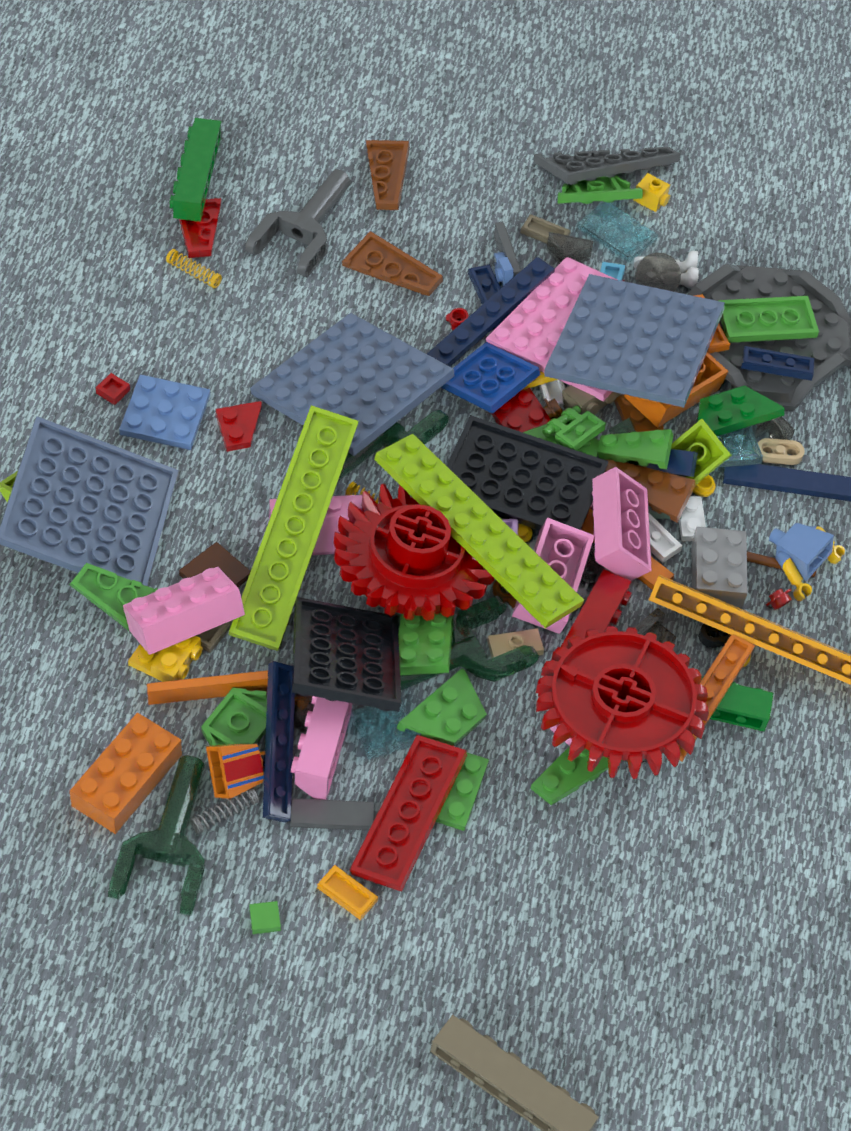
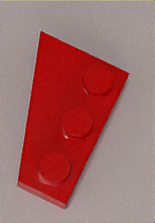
(200, 235)

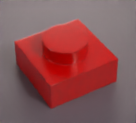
(112, 388)

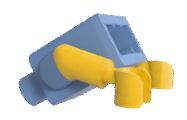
(802, 553)

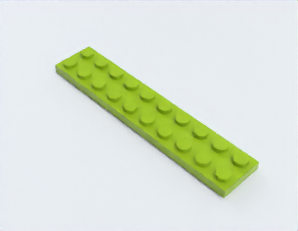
(294, 528)
(480, 531)

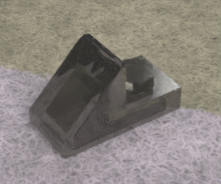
(777, 429)

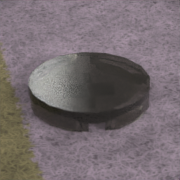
(658, 271)

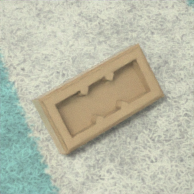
(506, 642)

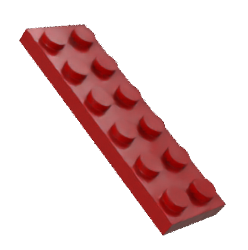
(408, 813)

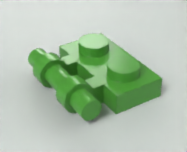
(579, 428)

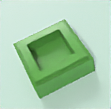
(264, 917)

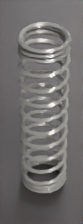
(196, 824)

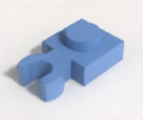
(503, 268)

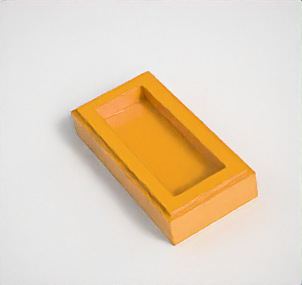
(347, 892)

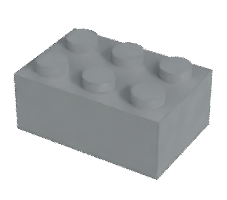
(720, 564)

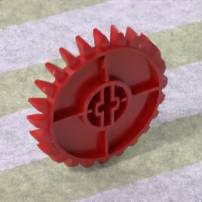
(406, 558)
(622, 699)

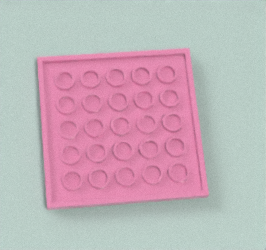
(540, 318)

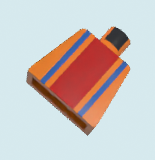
(235, 768)

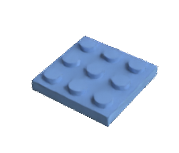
(165, 412)

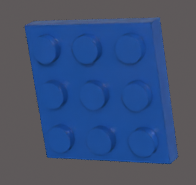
(490, 377)

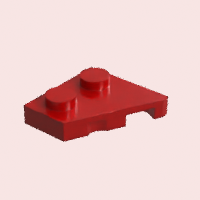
(238, 424)

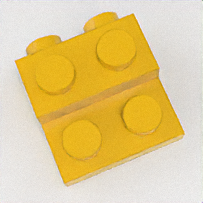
(170, 662)

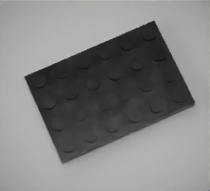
(525, 474)
(346, 655)

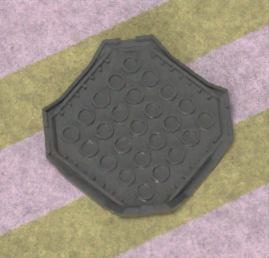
(829, 349)

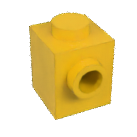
(654, 192)

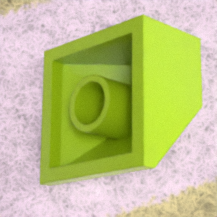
(707, 445)

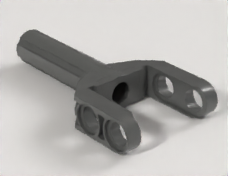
(303, 225)

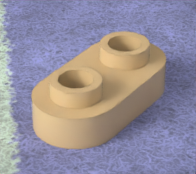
(779, 449)

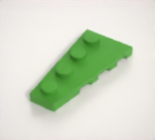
(566, 776)

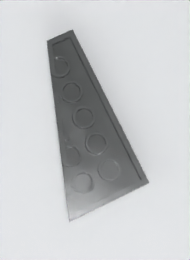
(594, 164)

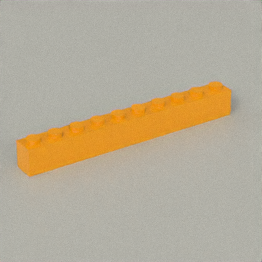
(752, 628)

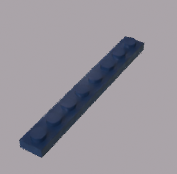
(491, 312)

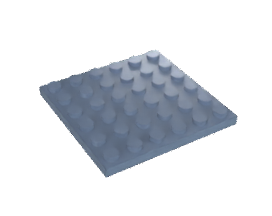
(635, 340)
(355, 374)
(87, 503)

